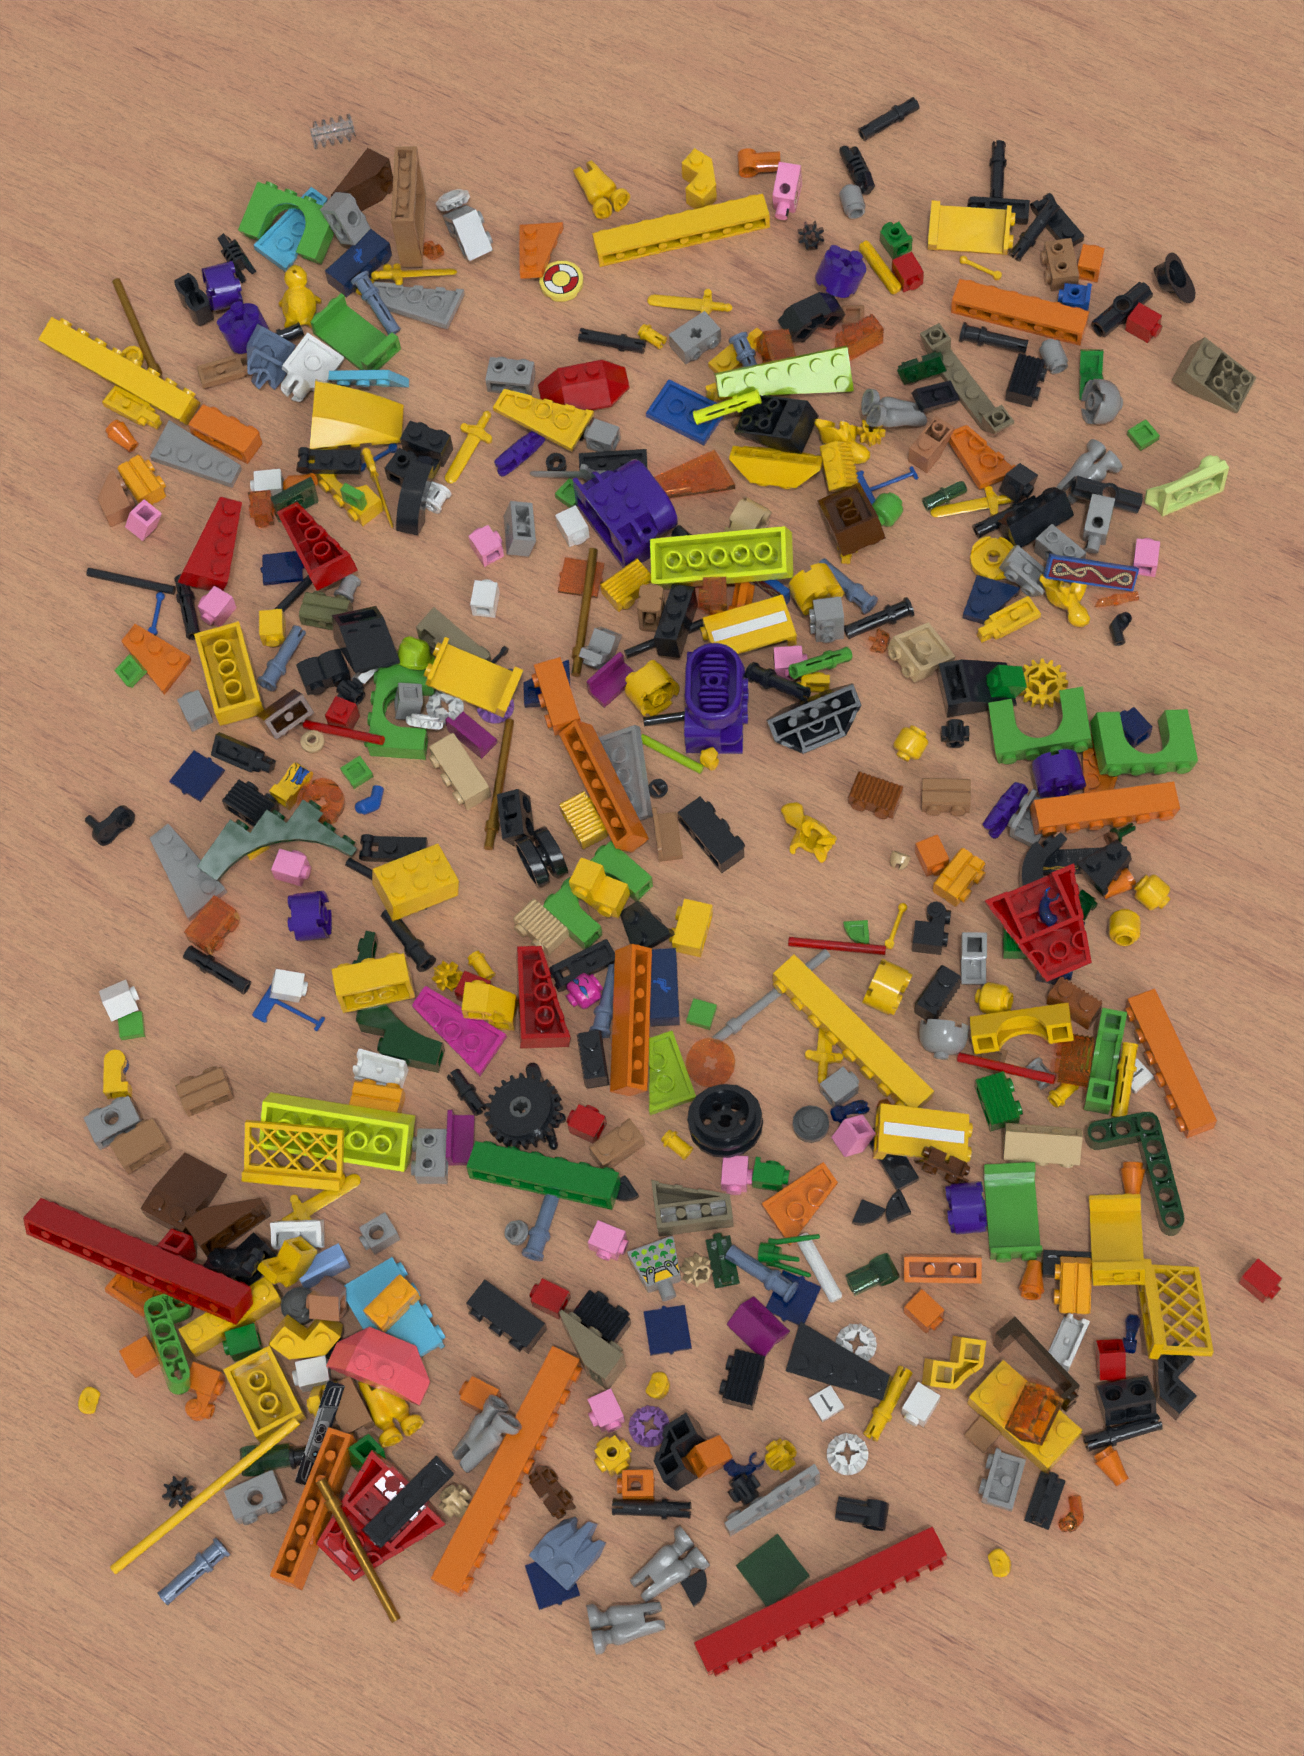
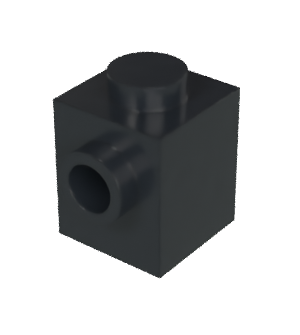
(398, 465)
(1018, 483)

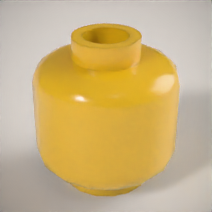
(910, 743)
(1152, 892)
(1124, 927)
(994, 998)

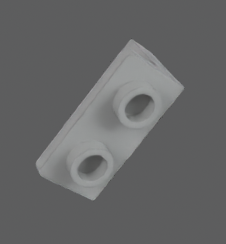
(1023, 570)
(1022, 824)
(1003, 1480)

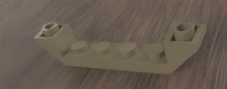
(971, 396)

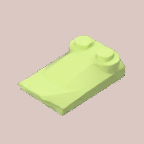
(1190, 488)

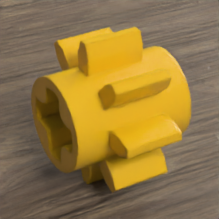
(869, 434)
(447, 975)
(780, 1455)

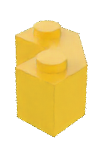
(699, 172)
(597, 889)
(490, 1003)
(298, 1342)
(965, 1359)

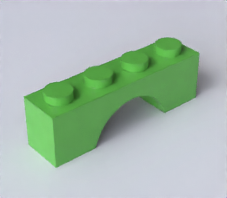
(1105, 1061)

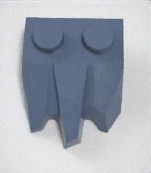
(266, 356)
(568, 1551)

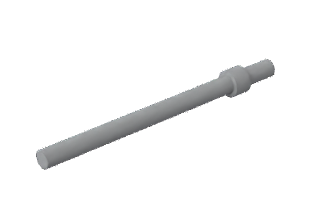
(735, 1024)

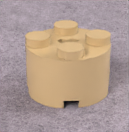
(748, 516)

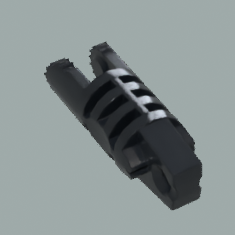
(857, 168)
(234, 253)

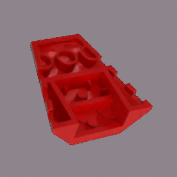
(1053, 948)
(368, 1494)

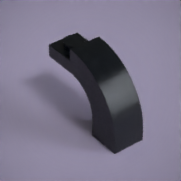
(414, 494)
(1036, 857)

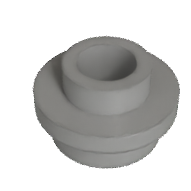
(516, 1232)

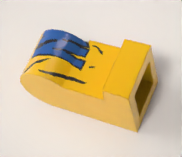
(289, 786)
(115, 1075)

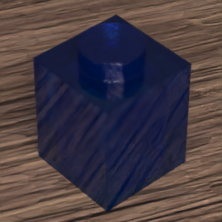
(1135, 727)

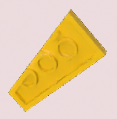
(551, 420)

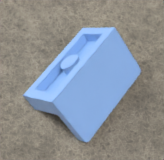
(326, 1263)

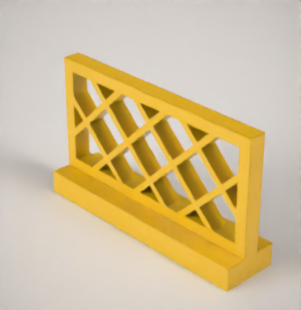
(297, 1175)
(1152, 1315)

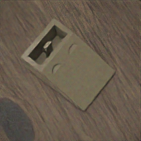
(1213, 376)
(600, 1359)

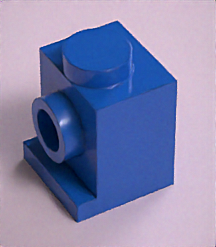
(1075, 295)

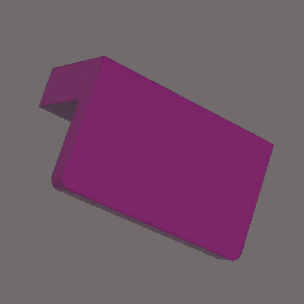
(609, 680)
(471, 734)
(459, 1138)
(757, 1326)

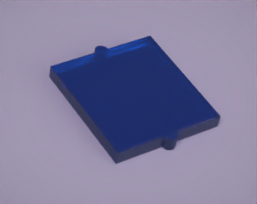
(281, 568)
(197, 776)
(800, 1304)
(667, 1330)
(547, 1589)

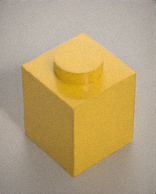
(272, 627)

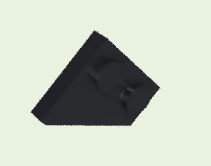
(1105, 865)
(643, 926)

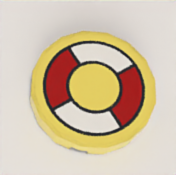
(561, 281)

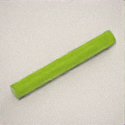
(672, 754)

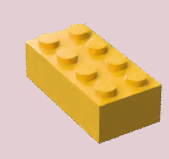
(229, 673)
(995, 1402)

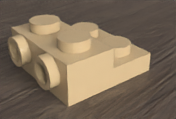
(919, 652)

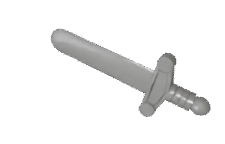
(584, 472)

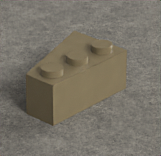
(436, 627)
(690, 1210)

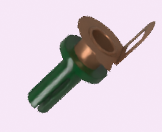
(1118, 834)

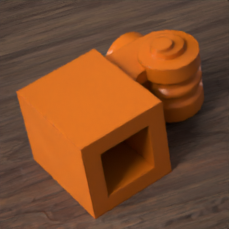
(207, 1385)

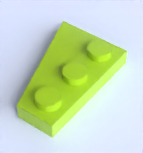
(667, 1075)

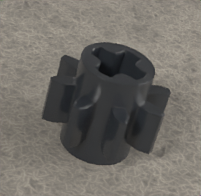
(814, 240)
(351, 690)
(955, 733)
(178, 1485)
(744, 1488)

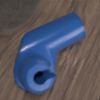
(371, 803)

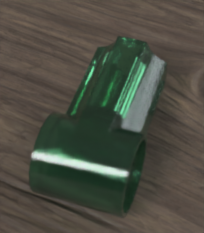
(879, 1272)
(273, 1459)

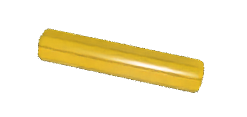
(880, 267)

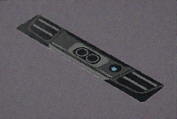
(324, 1419)

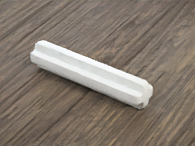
(820, 1270)

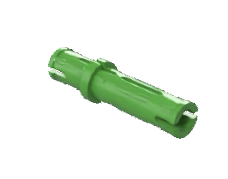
(828, 660)

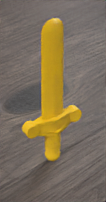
(397, 274)
(705, 304)
(475, 434)
(368, 458)
(991, 501)
(823, 1056)
(303, 1210)

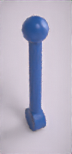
(392, 448)
(160, 597)

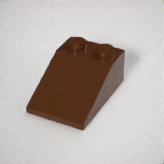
(368, 180)
(851, 519)
(182, 1190)
(225, 1223)

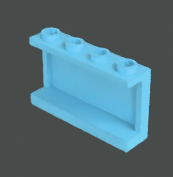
(412, 1326)

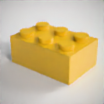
(415, 882)
(373, 982)
(264, 1393)

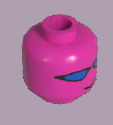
(583, 991)

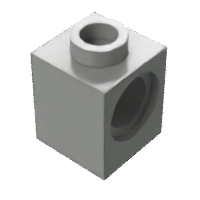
(602, 436)
(408, 700)
(195, 710)
(839, 1087)
(379, 1223)

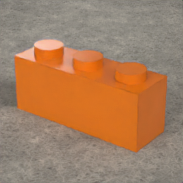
(225, 433)
(555, 694)
(943, 1268)

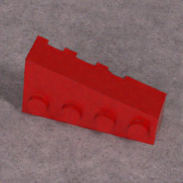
(318, 551)
(213, 553)
(538, 1006)

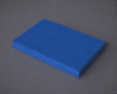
(675, 411)

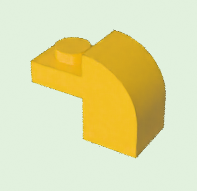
(291, 1262)

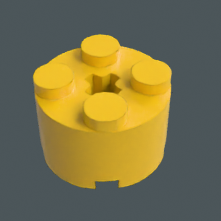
(814, 585)
(651, 688)
(885, 987)

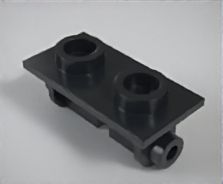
(1045, 1500)

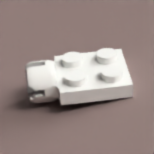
(306, 363)

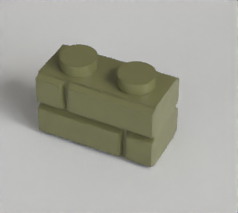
(318, 609)

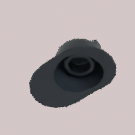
(1174, 278)

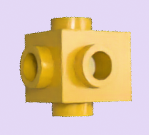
(615, 1464)

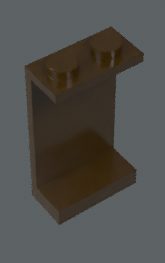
(1017, 1331)

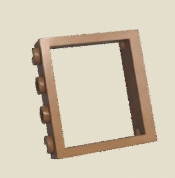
(410, 204)

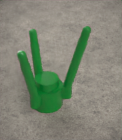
(772, 1254)

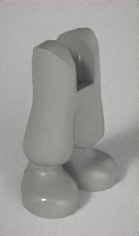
(890, 411)
(1085, 466)
(485, 1433)
(666, 1568)
(626, 1623)

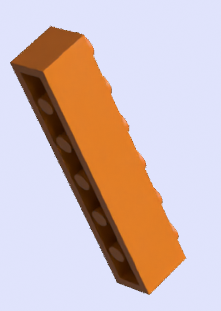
(1020, 311)
(603, 786)
(1104, 808)
(631, 1020)
(1170, 1064)
(311, 1514)

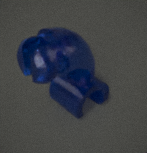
(1044, 911)
(840, 1112)
(1132, 1325)
(734, 1469)

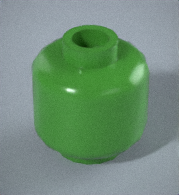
(888, 508)

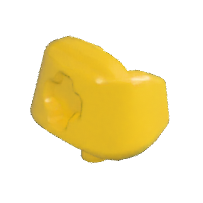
(709, 758)
(658, 1385)
(88, 1400)
(999, 1563)

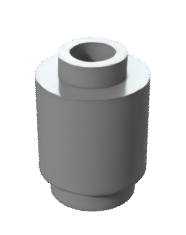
(852, 201)
(1053, 355)

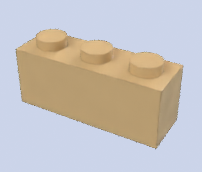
(459, 772)
(1042, 1144)

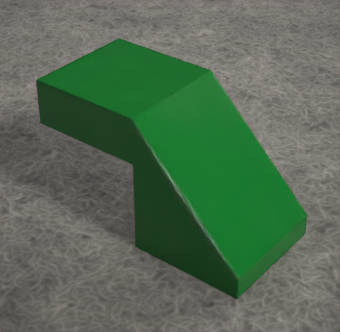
(1090, 367)

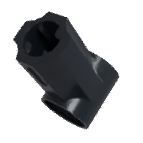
(870, 1513)

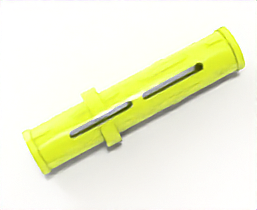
(750, 399)

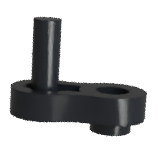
(108, 829)

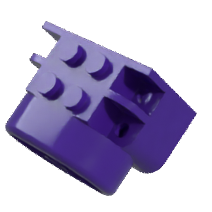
(626, 510)
(715, 700)

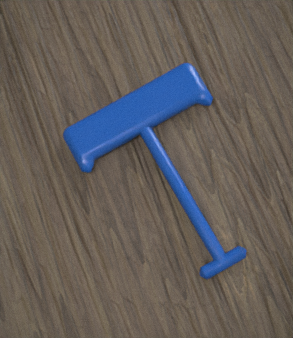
(868, 491)
(267, 1003)

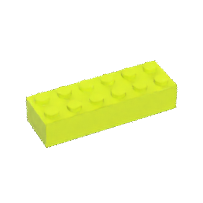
(733, 554)
(370, 1134)

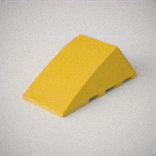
(353, 417)

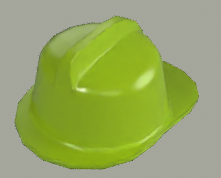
(414, 653)

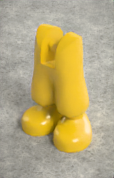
(598, 187)
(383, 1410)

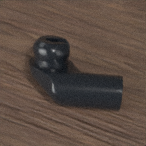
(1117, 627)

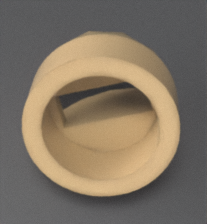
(899, 858)

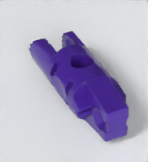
(518, 453)
(1004, 809)

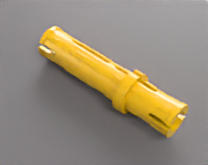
(1125, 1078)
(883, 1412)

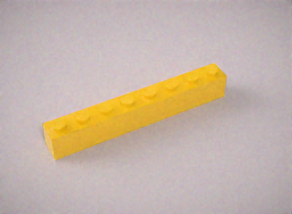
(681, 230)
(119, 370)
(851, 1034)

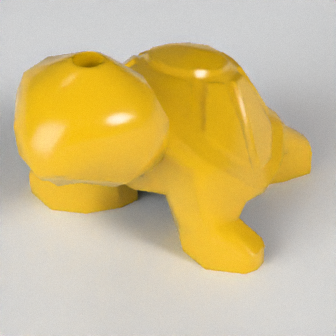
(298, 301)
(845, 433)
(1067, 597)
(810, 832)

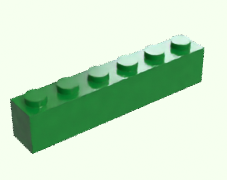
(544, 1174)

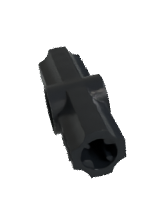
(1113, 316)
(1124, 499)

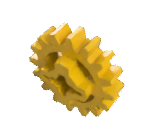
(1052, 679)

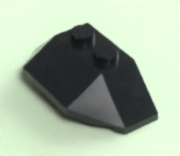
(817, 720)

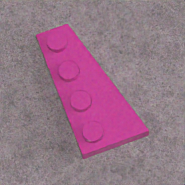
(470, 1038)

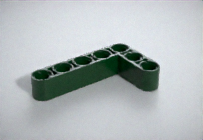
(1150, 1161)

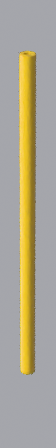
(206, 1494)

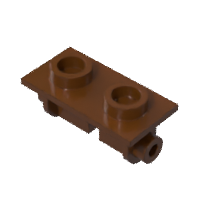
(934, 1163)
(559, 1500)

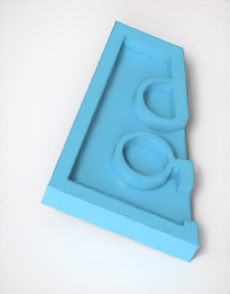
(368, 378)

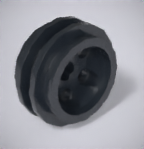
(725, 1135)

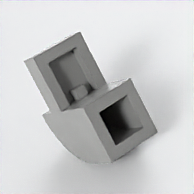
(601, 647)
(973, 958)

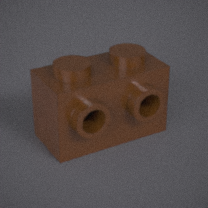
(285, 714)

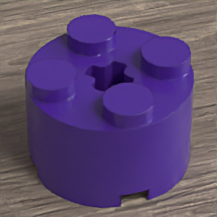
(841, 271)
(221, 285)
(239, 324)
(1058, 774)
(309, 916)
(967, 1207)

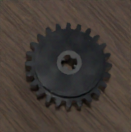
(540, 1113)

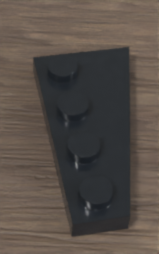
(829, 1363)

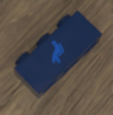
(366, 255)
(664, 988)

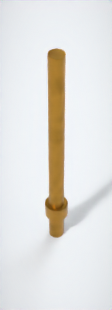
(136, 326)
(584, 612)
(492, 825)
(334, 1504)

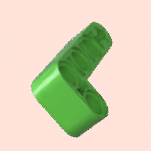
(169, 1344)

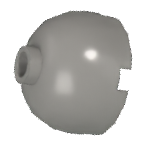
(1101, 401)
(943, 1037)

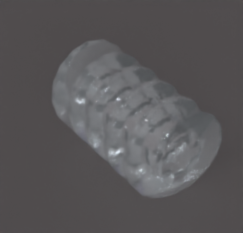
(332, 131)

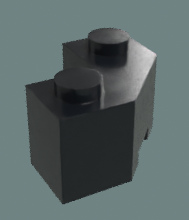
(810, 313)
(1170, 1390)
(678, 1441)

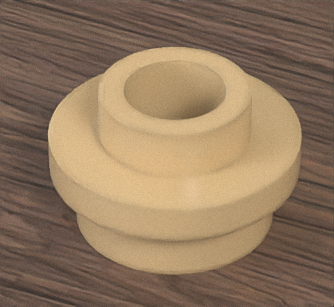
(312, 747)

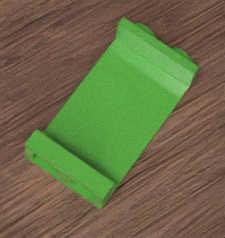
(354, 336)
(1012, 1211)

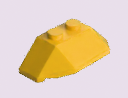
(774, 466)

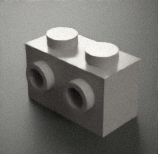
(510, 375)
(827, 619)
(431, 1160)

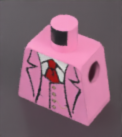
(786, 189)

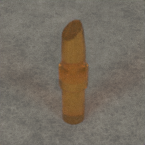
(1117, 599)

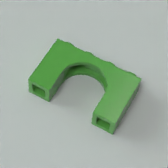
(269, 201)
(399, 741)
(1014, 745)
(1118, 757)
(566, 906)

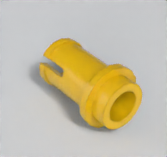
(652, 336)
(480, 965)
(1060, 1094)
(676, 1144)

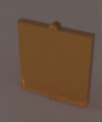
(573, 577)

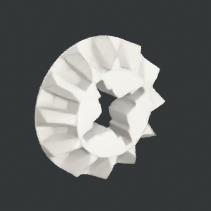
(452, 199)
(434, 703)
(424, 721)
(866, 1338)
(839, 1462)

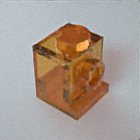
(261, 508)

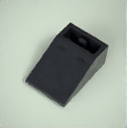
(778, 423)
(364, 639)
(965, 686)

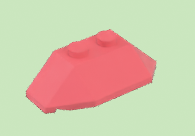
(382, 1363)

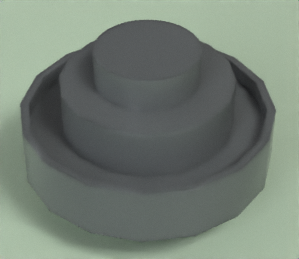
(810, 1124)
(295, 1305)

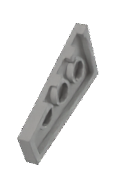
(422, 304)
(191, 455)
(627, 758)
(180, 863)
(778, 1497)

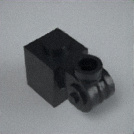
(930, 936)

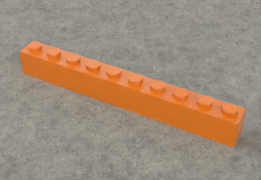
(506, 1472)

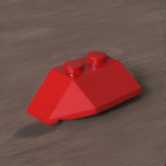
(586, 385)

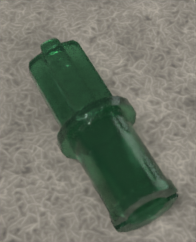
(944, 495)

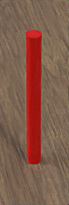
(344, 732)
(837, 945)
(1006, 1068)

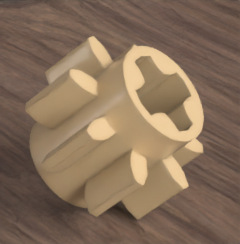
(696, 1269)
(454, 1500)

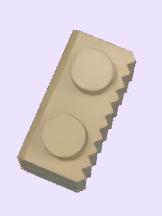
(540, 927)

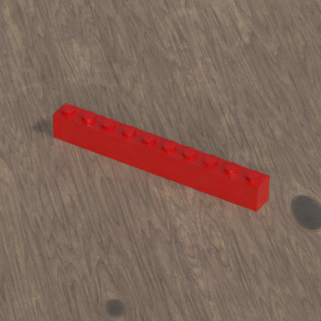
(139, 1260)
(821, 1601)

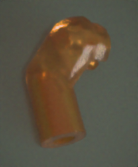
(1074, 1517)

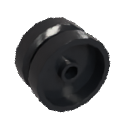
(543, 855)

